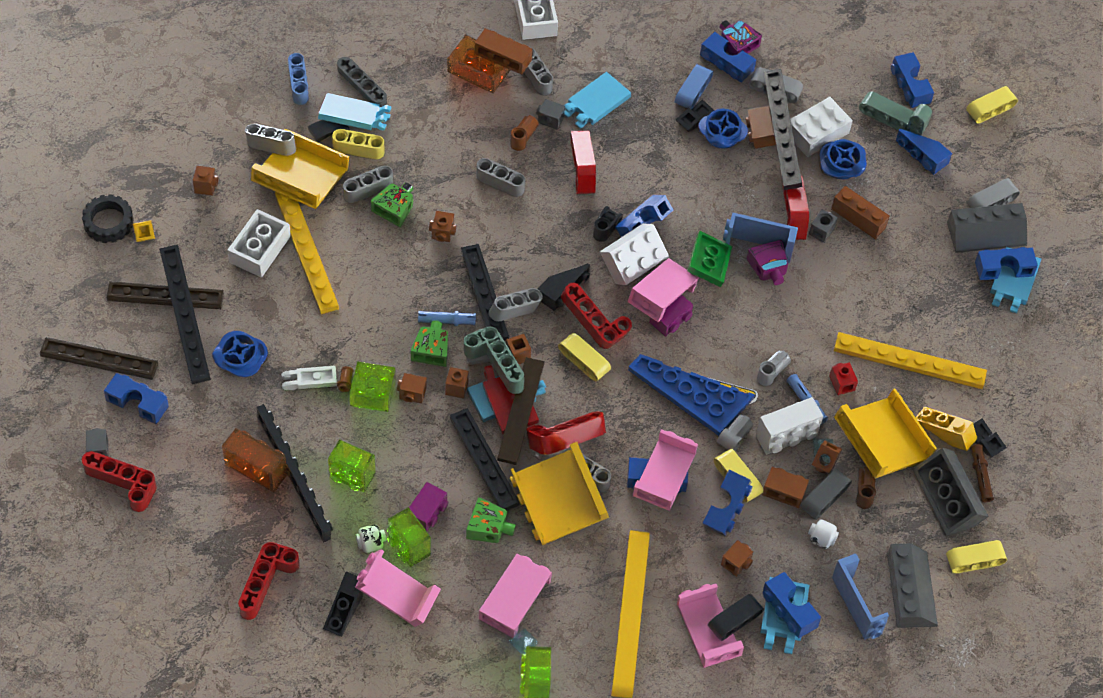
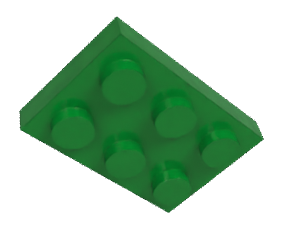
(709, 258)

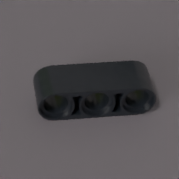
(735, 617)

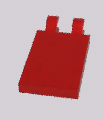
(501, 399)

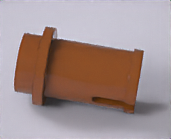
(345, 384)

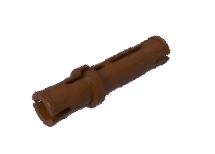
(981, 473)

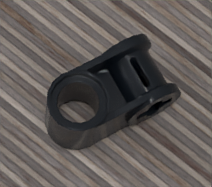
(605, 224)

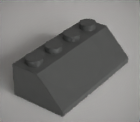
(988, 227)
(950, 492)
(911, 586)

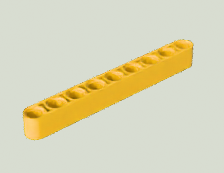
(630, 614)

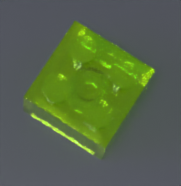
(372, 386)
(351, 466)
(408, 537)
(535, 672)

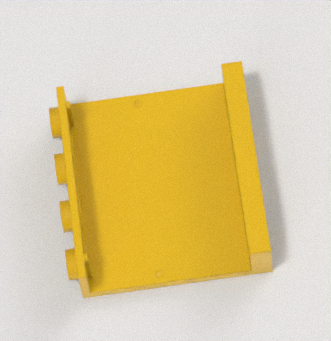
(303, 175)
(885, 435)
(559, 495)

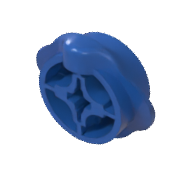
(731, 133)
(842, 153)
(229, 351)

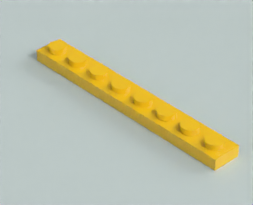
(308, 254)
(910, 360)

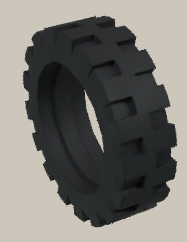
(109, 234)

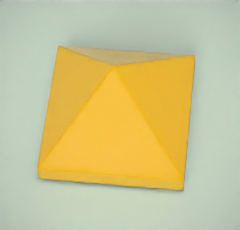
(143, 231)

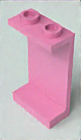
(661, 289)
(666, 470)
(396, 589)
(514, 595)
(697, 610)

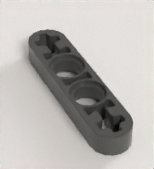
(358, 84)

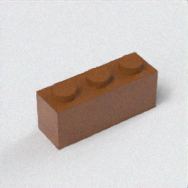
(503, 51)
(860, 212)

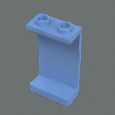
(760, 232)
(842, 577)

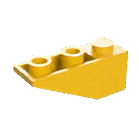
(949, 428)

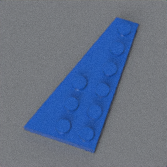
(697, 395)

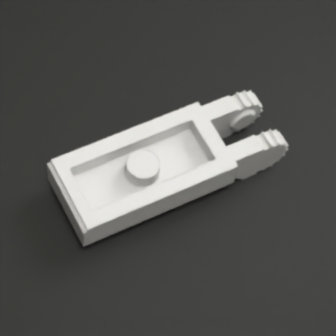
(310, 378)

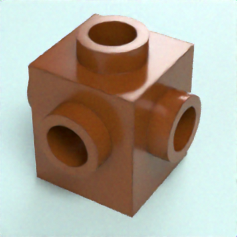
(442, 226)

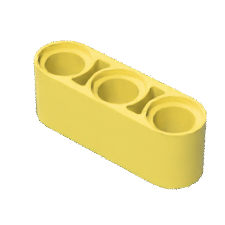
(992, 104)
(358, 144)
(584, 357)
(731, 461)
(976, 556)

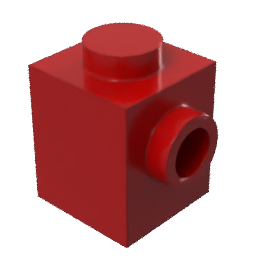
(843, 378)

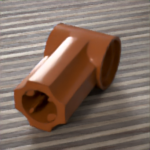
(523, 132)

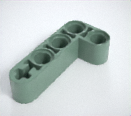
(896, 115)
(490, 343)

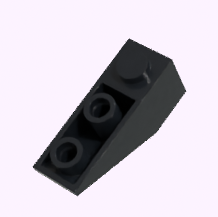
(555, 284)
(344, 605)

